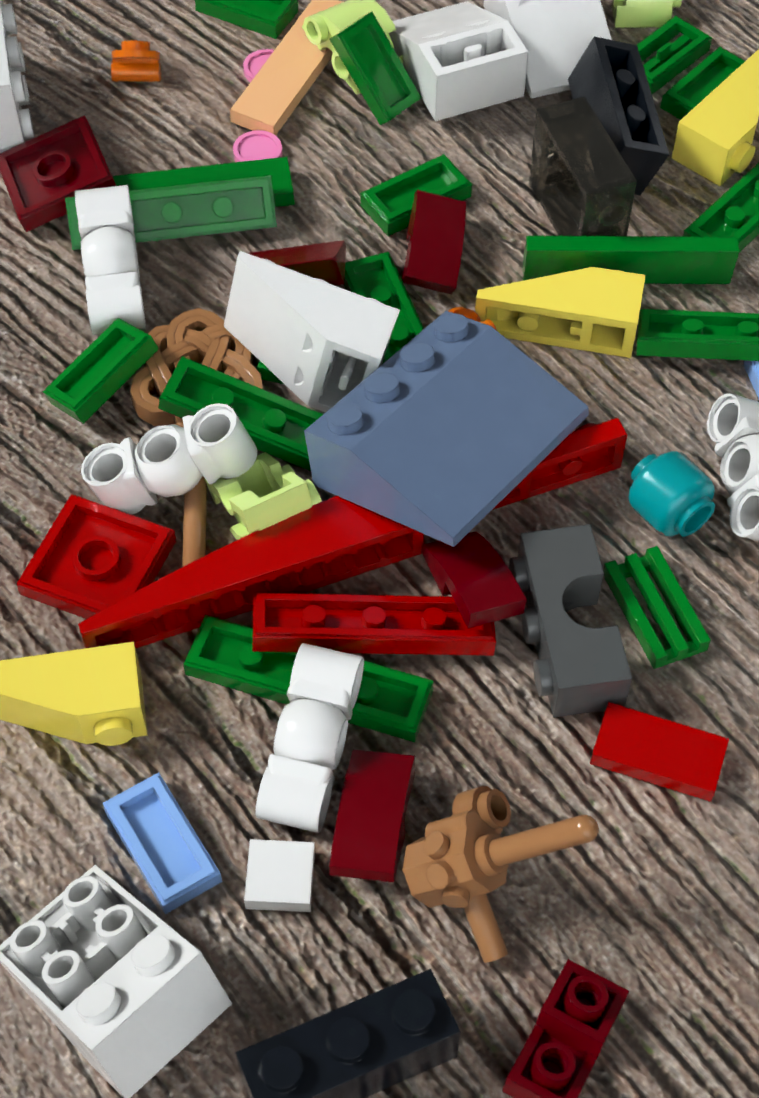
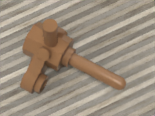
(468, 858)

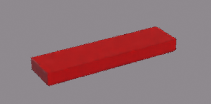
(366, 624)

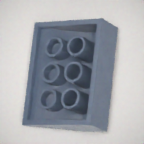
(442, 429)

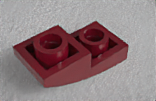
(435, 242)
(475, 579)
(372, 816)
(566, 1036)

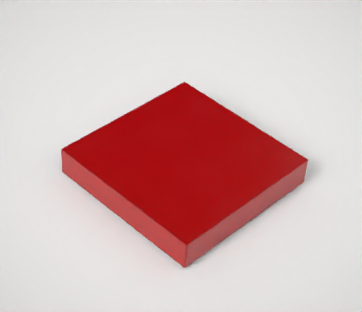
(94, 558)

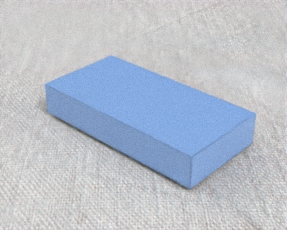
(162, 843)

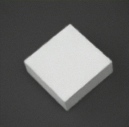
(279, 875)

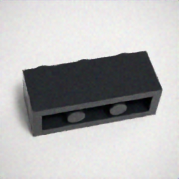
(620, 96)
(356, 1046)

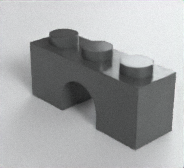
(576, 663)

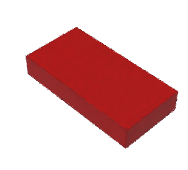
(659, 751)

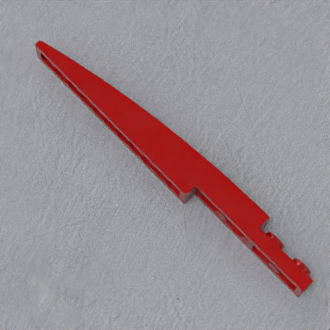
(316, 550)

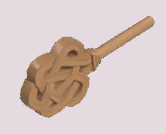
(204, 339)

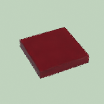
(51, 169)

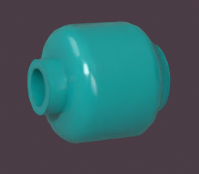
(671, 494)

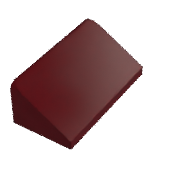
(318, 260)

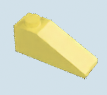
(720, 130)
(571, 309)
(77, 694)

